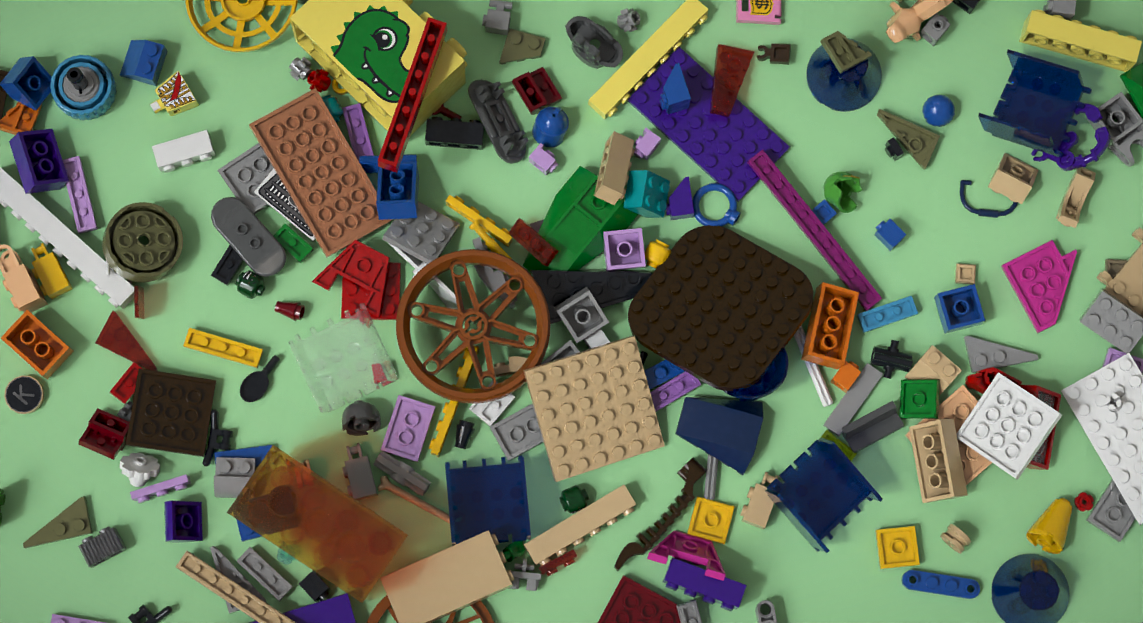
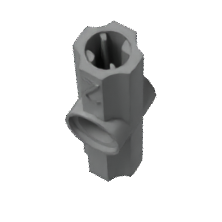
(402, 473)

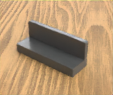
(872, 427)

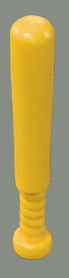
(490, 242)

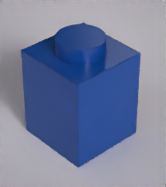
(889, 234)

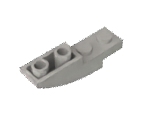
(491, 279)

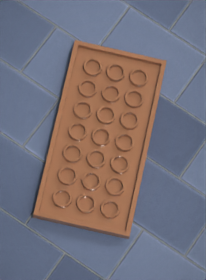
(319, 171)

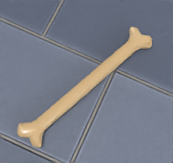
(387, 485)

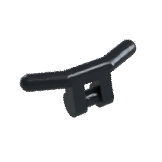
(214, 432)
(144, 611)

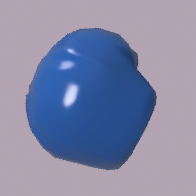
(938, 110)

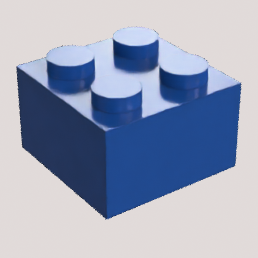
(959, 308)

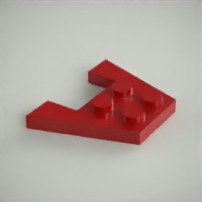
(362, 266)

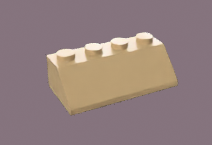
(938, 460)

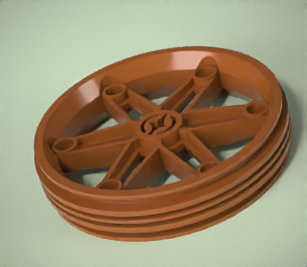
(472, 315)

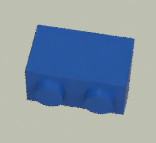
(144, 61)
(27, 82)
(675, 92)

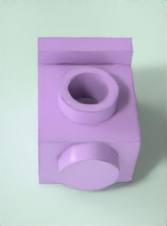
(646, 145)
(543, 160)

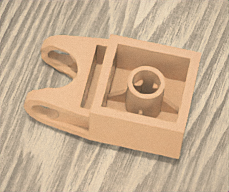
(20, 282)

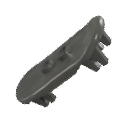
(498, 120)
(248, 236)

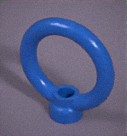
(731, 215)

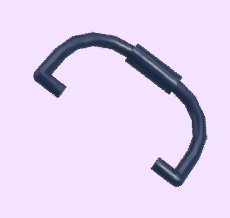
(982, 212)

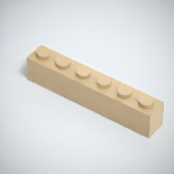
(580, 525)

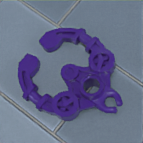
(1069, 161)

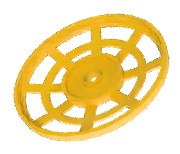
(241, 13)

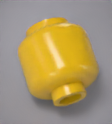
(657, 253)

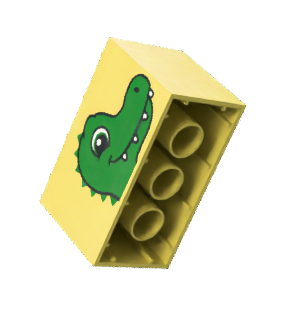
(371, 51)

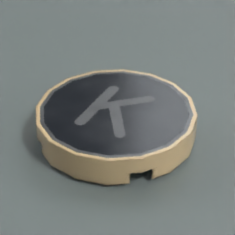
(24, 394)

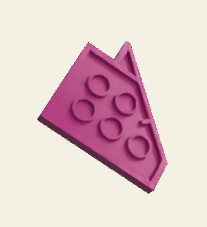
(1041, 282)

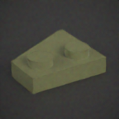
(521, 46)

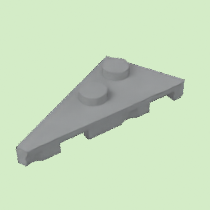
(986, 354)
(225, 567)

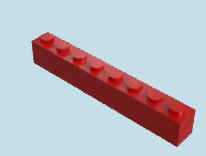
(412, 95)

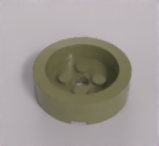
(129, 256)

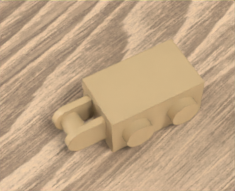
(759, 505)

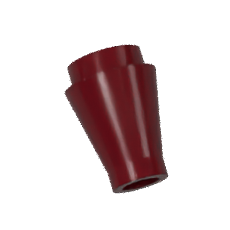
(292, 310)

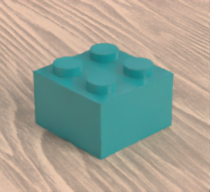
(646, 194)

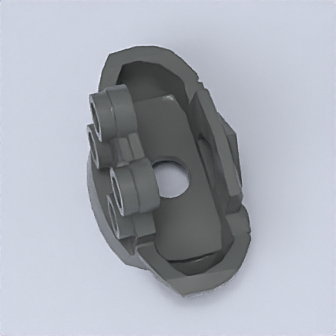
(582, 31)

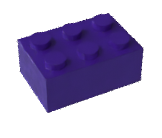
(38, 161)

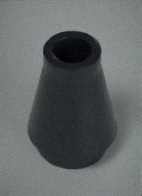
(463, 433)

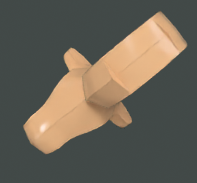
(907, 21)

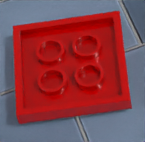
(355, 294)

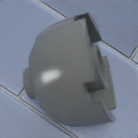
(360, 418)

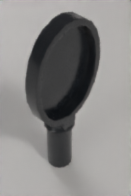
(256, 383)

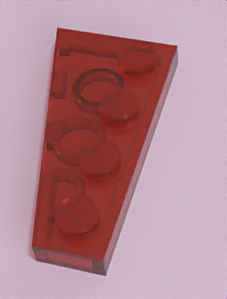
(729, 73)

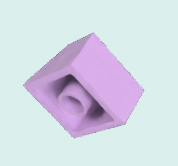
(624, 249)

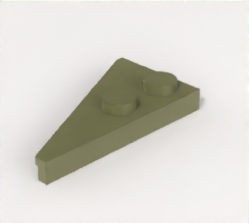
(915, 139)
(68, 524)

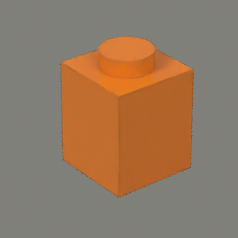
(846, 376)

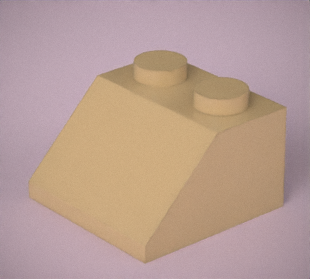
(1013, 178)
(934, 366)

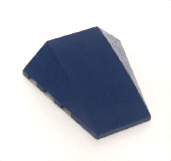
(722, 428)

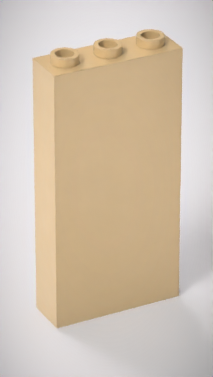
(448, 580)

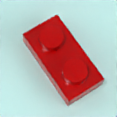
(126, 385)

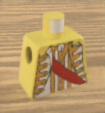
(174, 96)

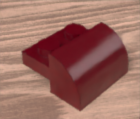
(536, 90)
(105, 434)

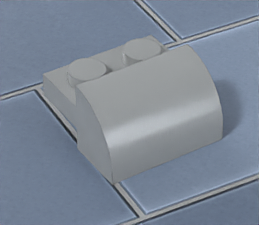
(232, 476)

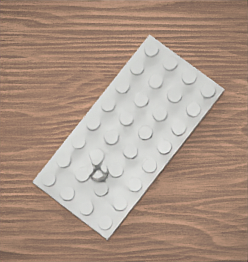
(1112, 417)

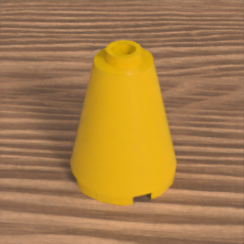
(1052, 527)

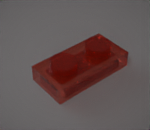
(565, 559)

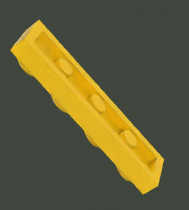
(472, 215)
(223, 348)

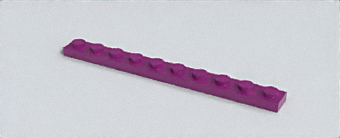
(814, 229)

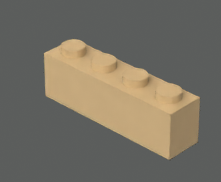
(614, 168)

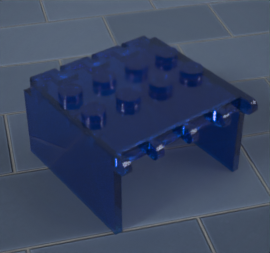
(1037, 104)
(820, 491)
(488, 500)

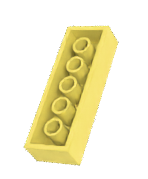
(1080, 40)

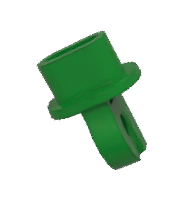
(514, 550)

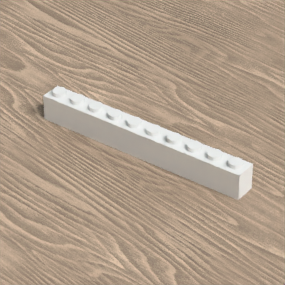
(64, 241)

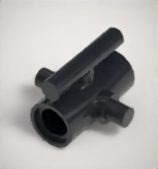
(891, 359)

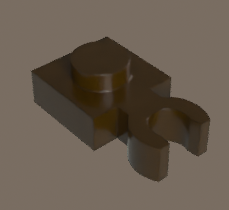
(777, 54)

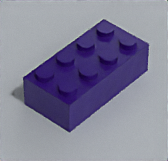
(694, 582)

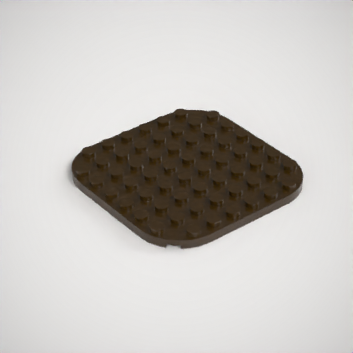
(720, 307)

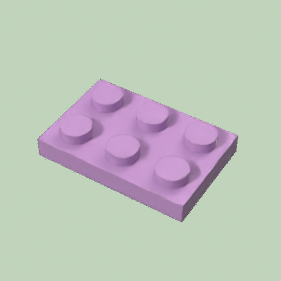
(408, 428)

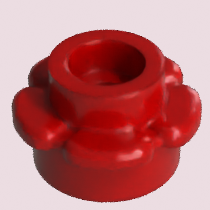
(1079, 502)

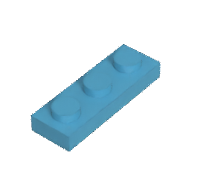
(887, 314)

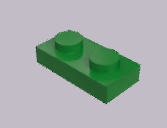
(293, 243)

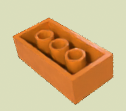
(830, 326)

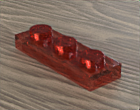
(533, 242)

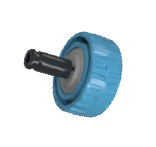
(83, 87)

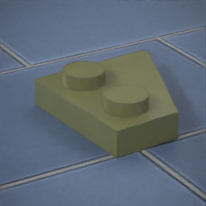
(844, 51)

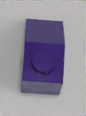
(680, 202)

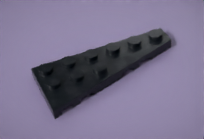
(605, 286)

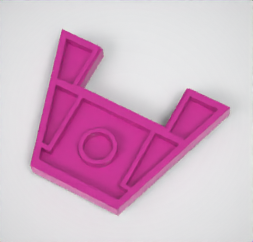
(690, 548)

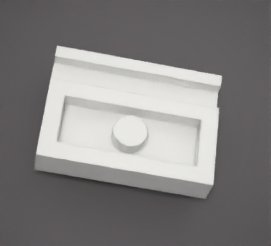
(491, 411)

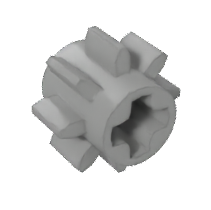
(628, 20)
(300, 68)

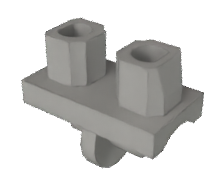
(532, 578)

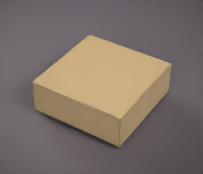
(965, 274)

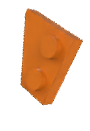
(19, 119)

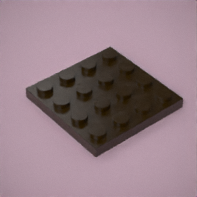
(171, 412)

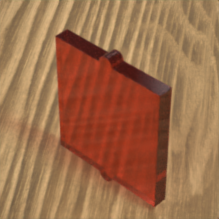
(139, 302)

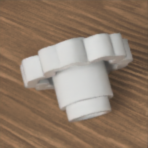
(139, 468)

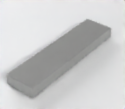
(853, 399)

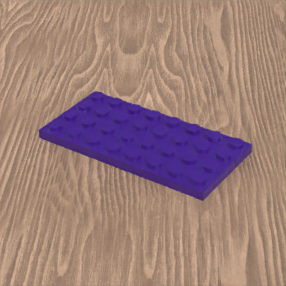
(710, 140)

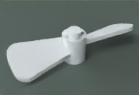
(438, 286)

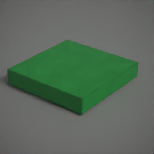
(919, 399)

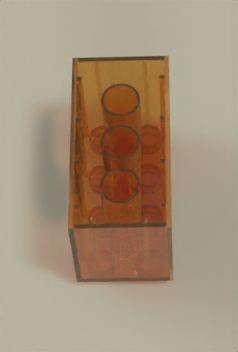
(317, 524)

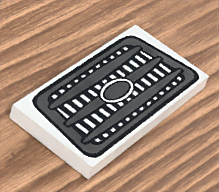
(276, 195)

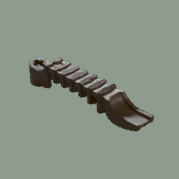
(690, 473)

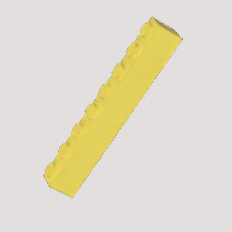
(648, 57)

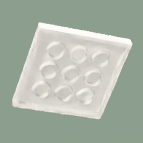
(1008, 425)

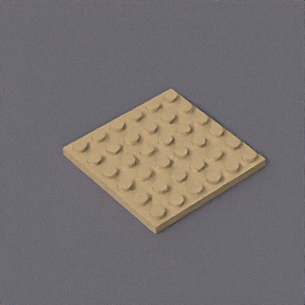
(594, 408)

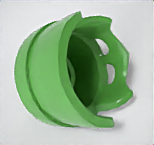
(839, 188)

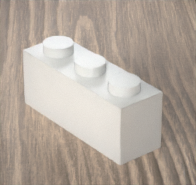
(183, 151)

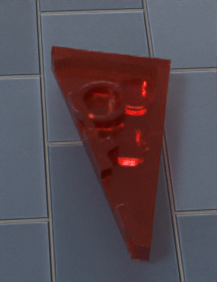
(119, 340)

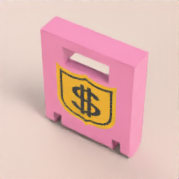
(759, 12)

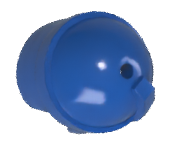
(550, 126)

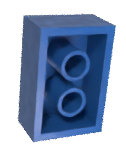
(398, 192)

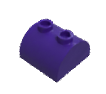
(183, 521)

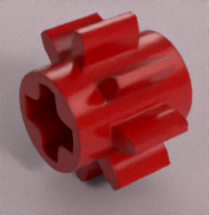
(319, 80)

